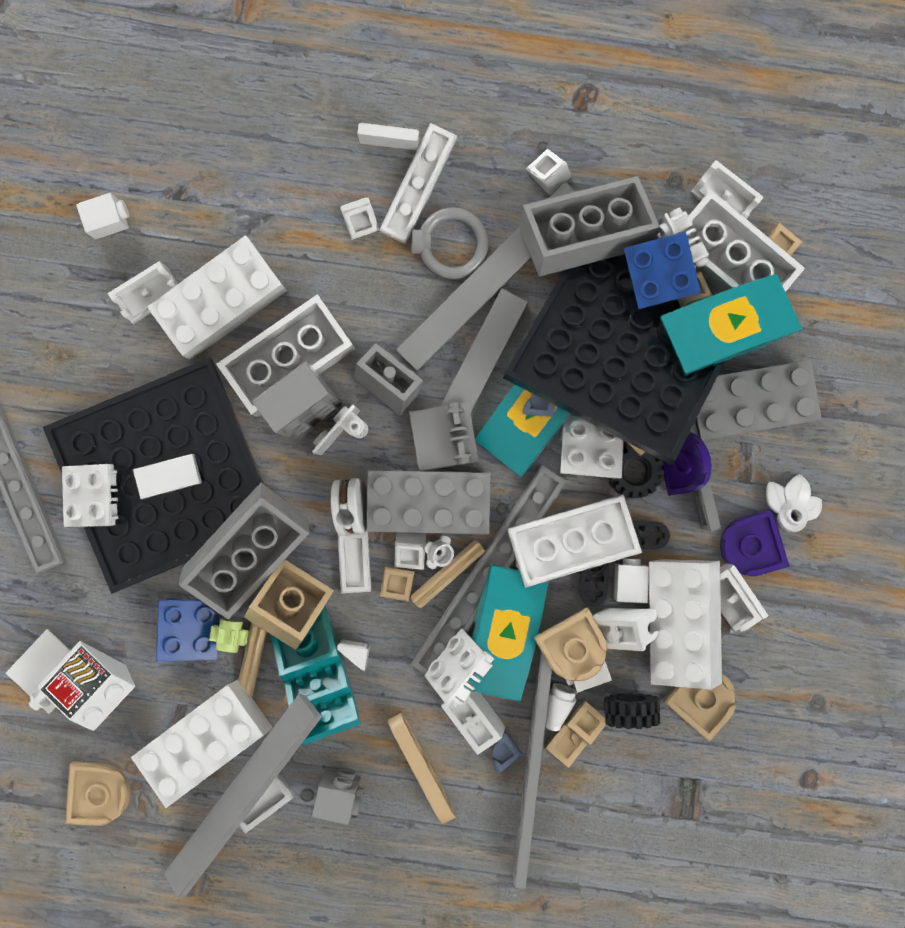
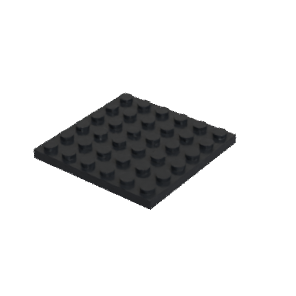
(611, 360)
(151, 425)

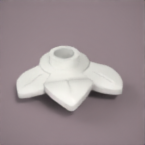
(793, 498)

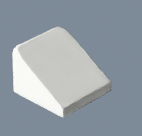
(549, 171)
(359, 218)
(409, 550)
(355, 651)

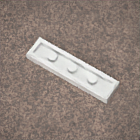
(418, 183)

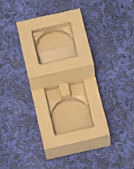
(575, 733)

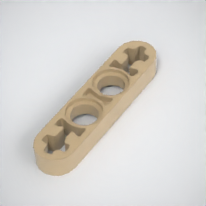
(422, 768)

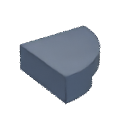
(538, 407)
(505, 753)

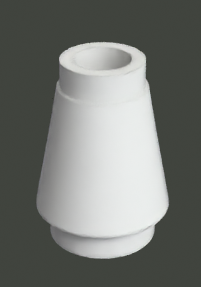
(559, 705)

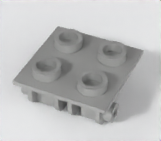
(443, 436)

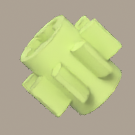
(229, 635)

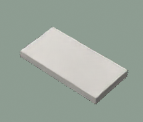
(574, 541)

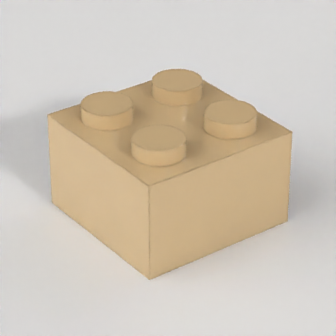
(288, 604)

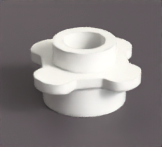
(444, 556)

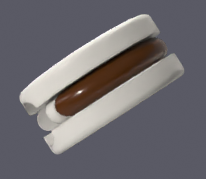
(349, 506)

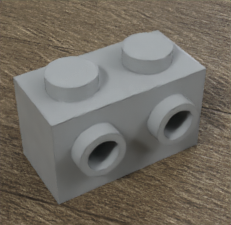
(387, 379)
(338, 796)

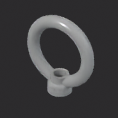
(422, 242)

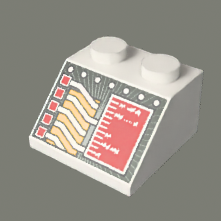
(87, 685)

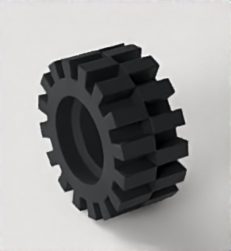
(650, 481)
(632, 710)

